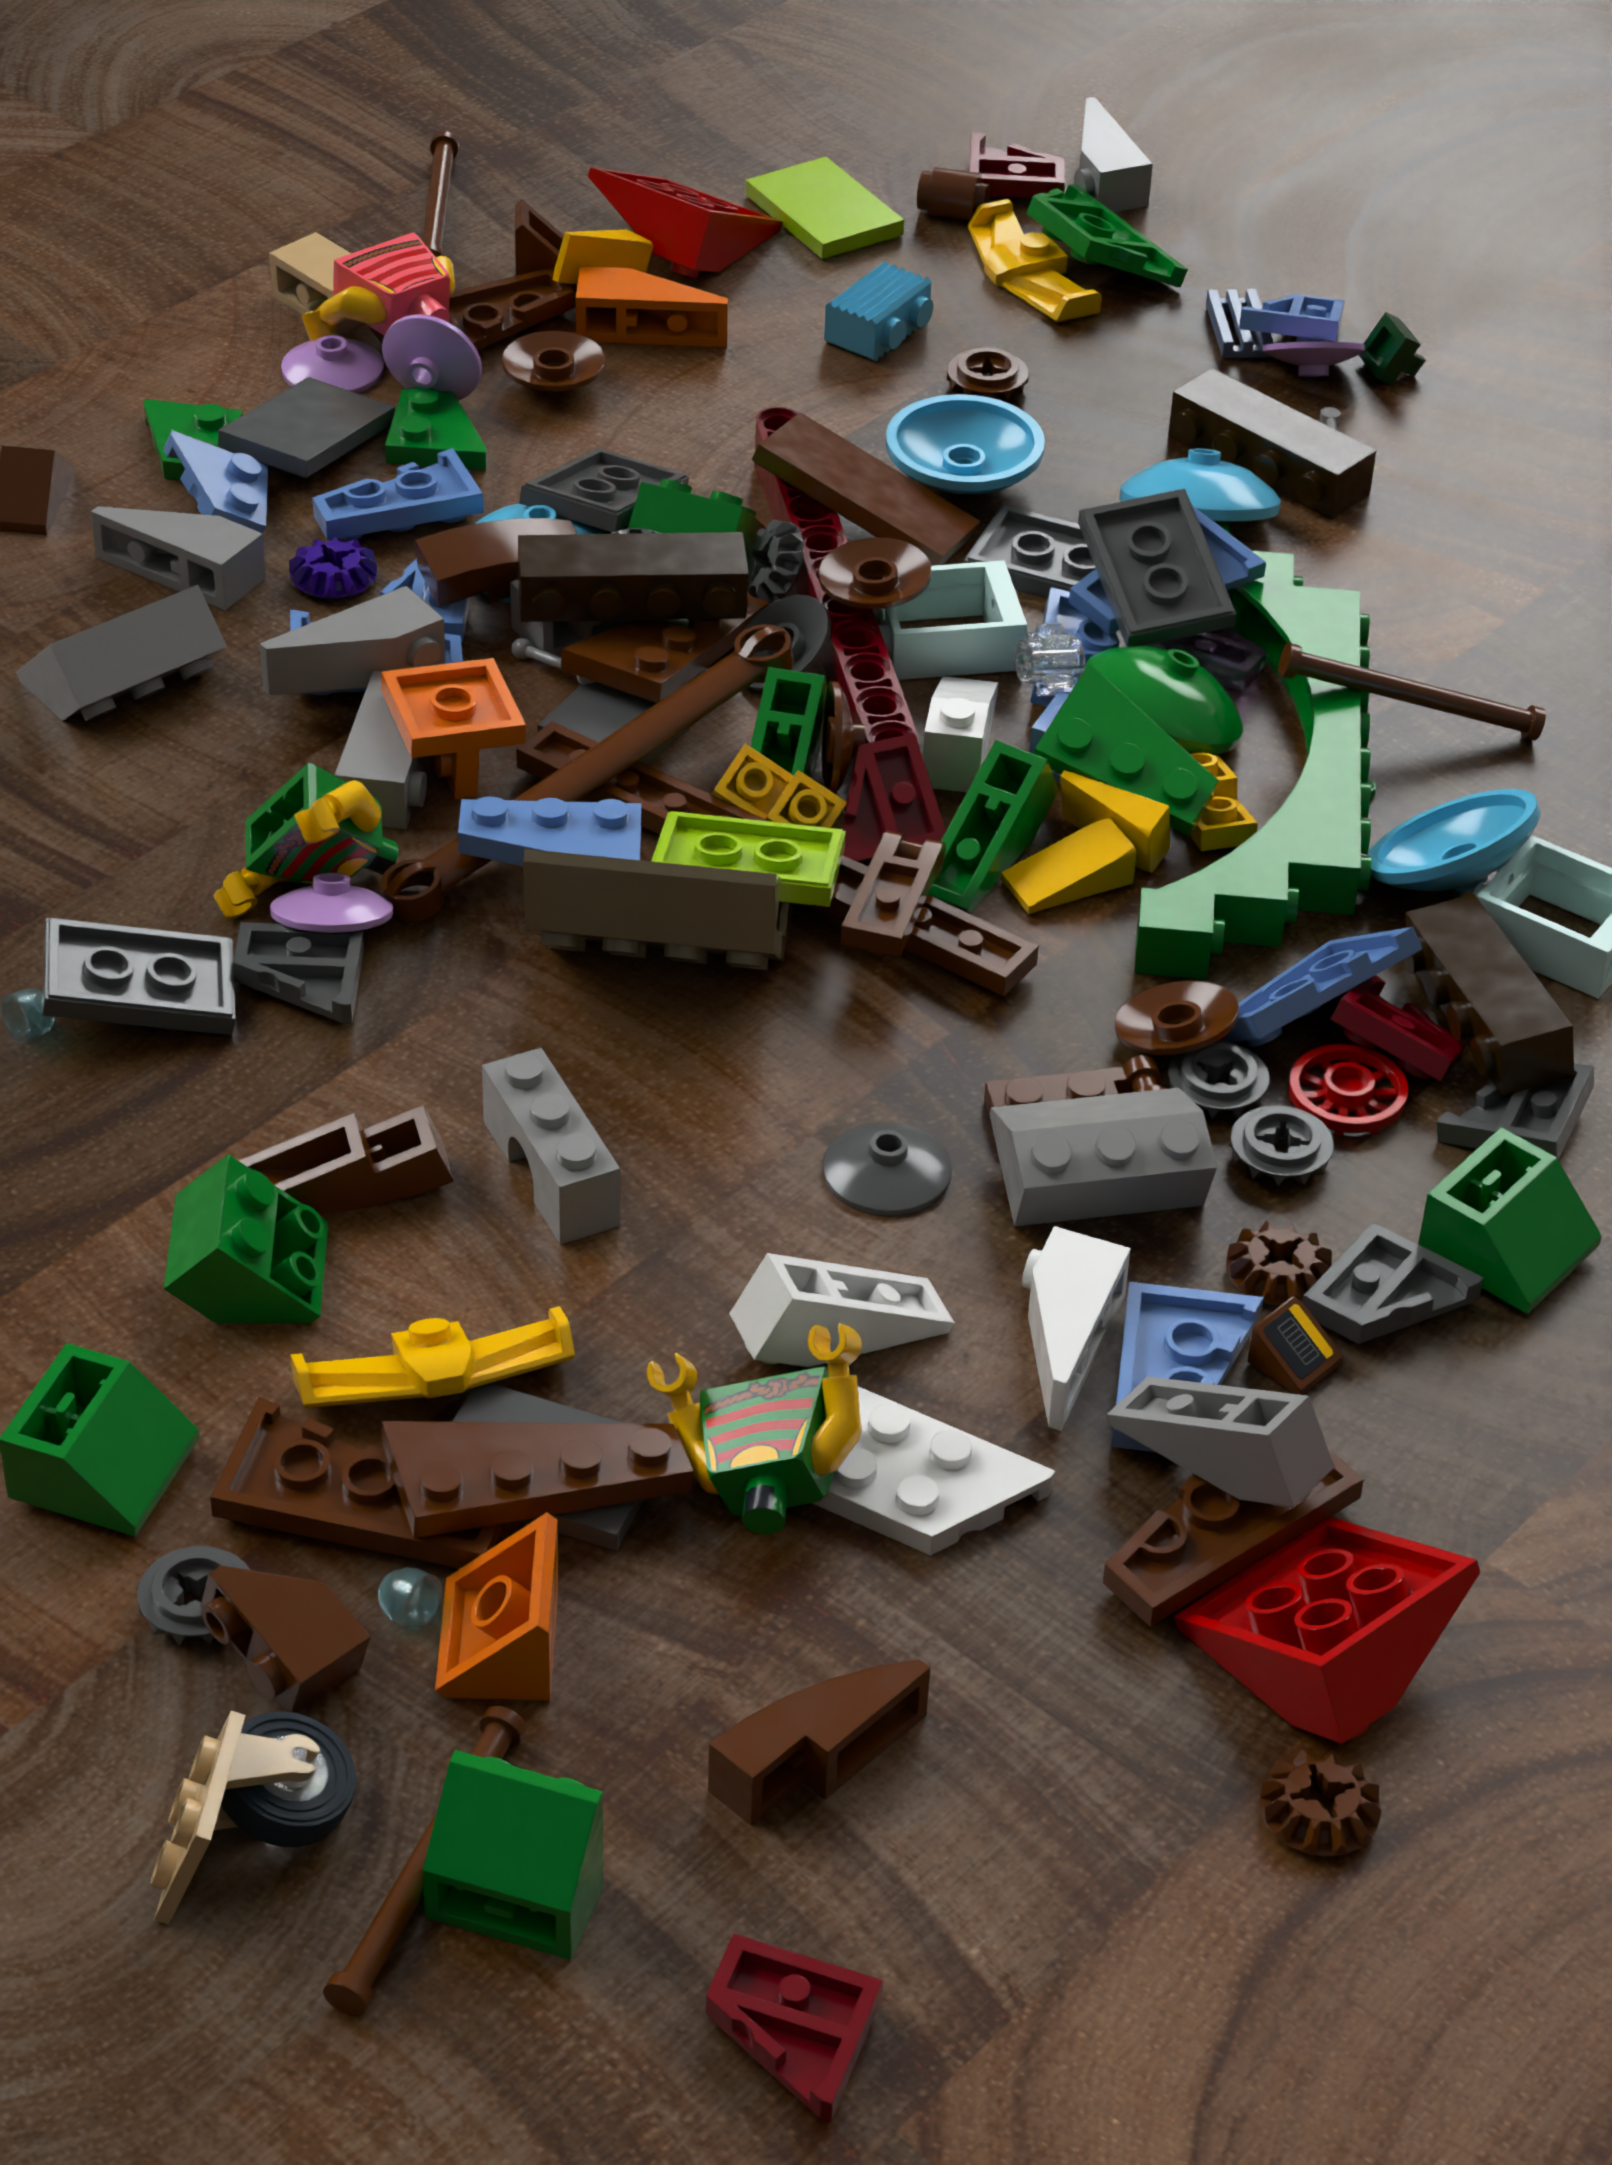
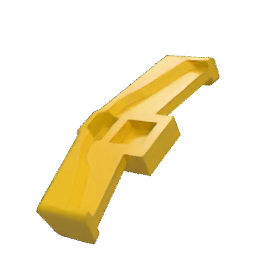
(1028, 264)
(434, 1362)

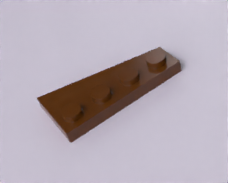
(506, 306)
(655, 655)
(517, 1471)
(1213, 1537)

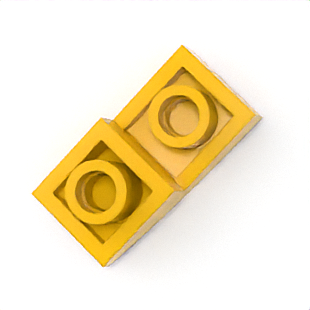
(776, 794)
(1225, 819)

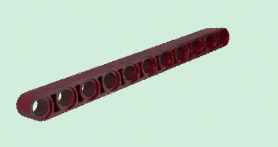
(855, 648)

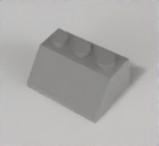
(125, 656)
(1103, 1155)

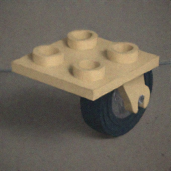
(271, 1777)

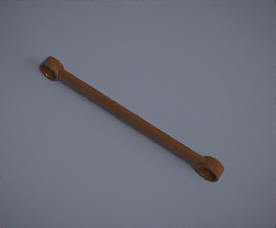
(601, 762)

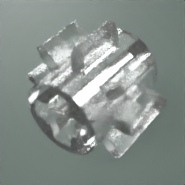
(1049, 659)

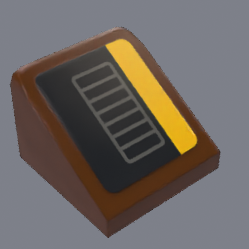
(1293, 1348)

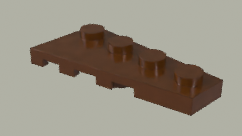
(327, 1490)

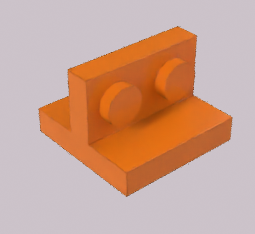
(452, 715)

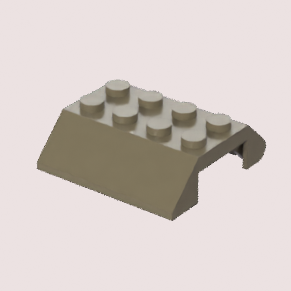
(655, 906)

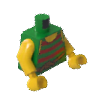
(305, 831)
(773, 1436)

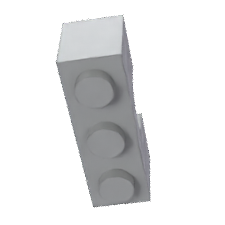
(570, 1166)

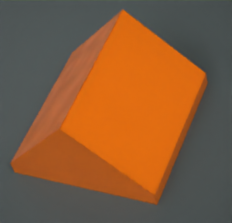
(502, 1619)

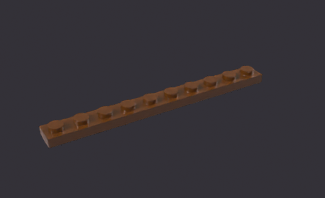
(939, 934)

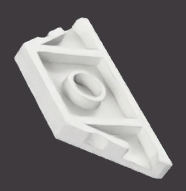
(927, 1478)

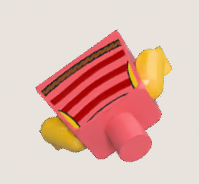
(385, 286)

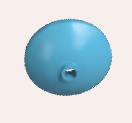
(965, 443)
(1212, 485)
(1456, 842)

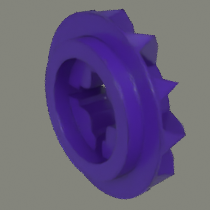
(317, 571)

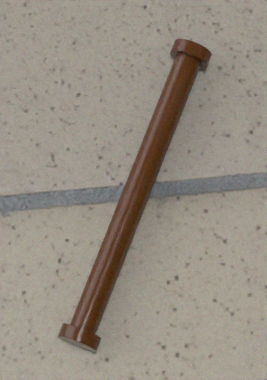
(444, 148)
(1528, 721)
(351, 1989)

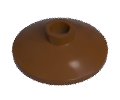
(553, 361)
(875, 573)
(839, 738)
(1176, 1017)

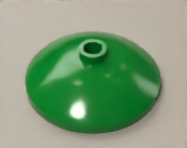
(1174, 695)

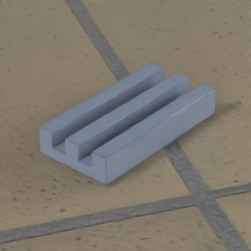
(1232, 303)

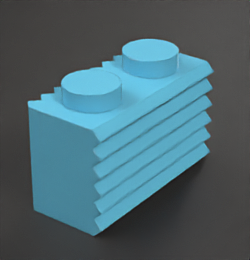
(878, 311)

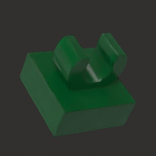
(1391, 350)

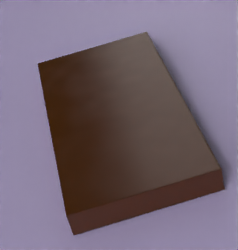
(864, 489)

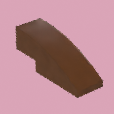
(478, 557)
(356, 1168)
(816, 1737)

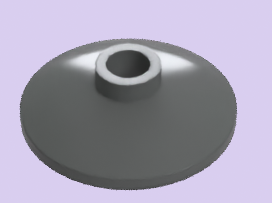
(805, 622)
(887, 1169)

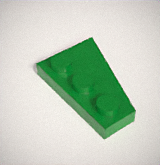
(1116, 743)

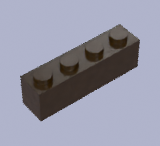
(1273, 442)
(632, 577)
(1490, 996)

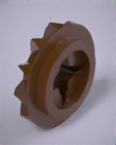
(1006, 373)
(1276, 1282)
(1304, 1822)

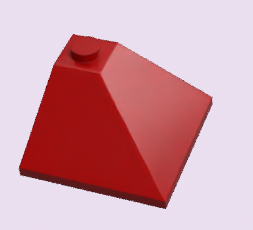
(684, 223)
(1332, 1623)

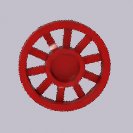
(1349, 1088)

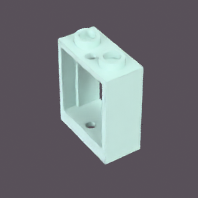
(963, 648)
(1569, 883)

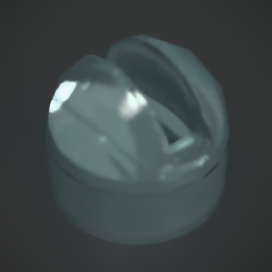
(24, 1015)
(410, 1597)

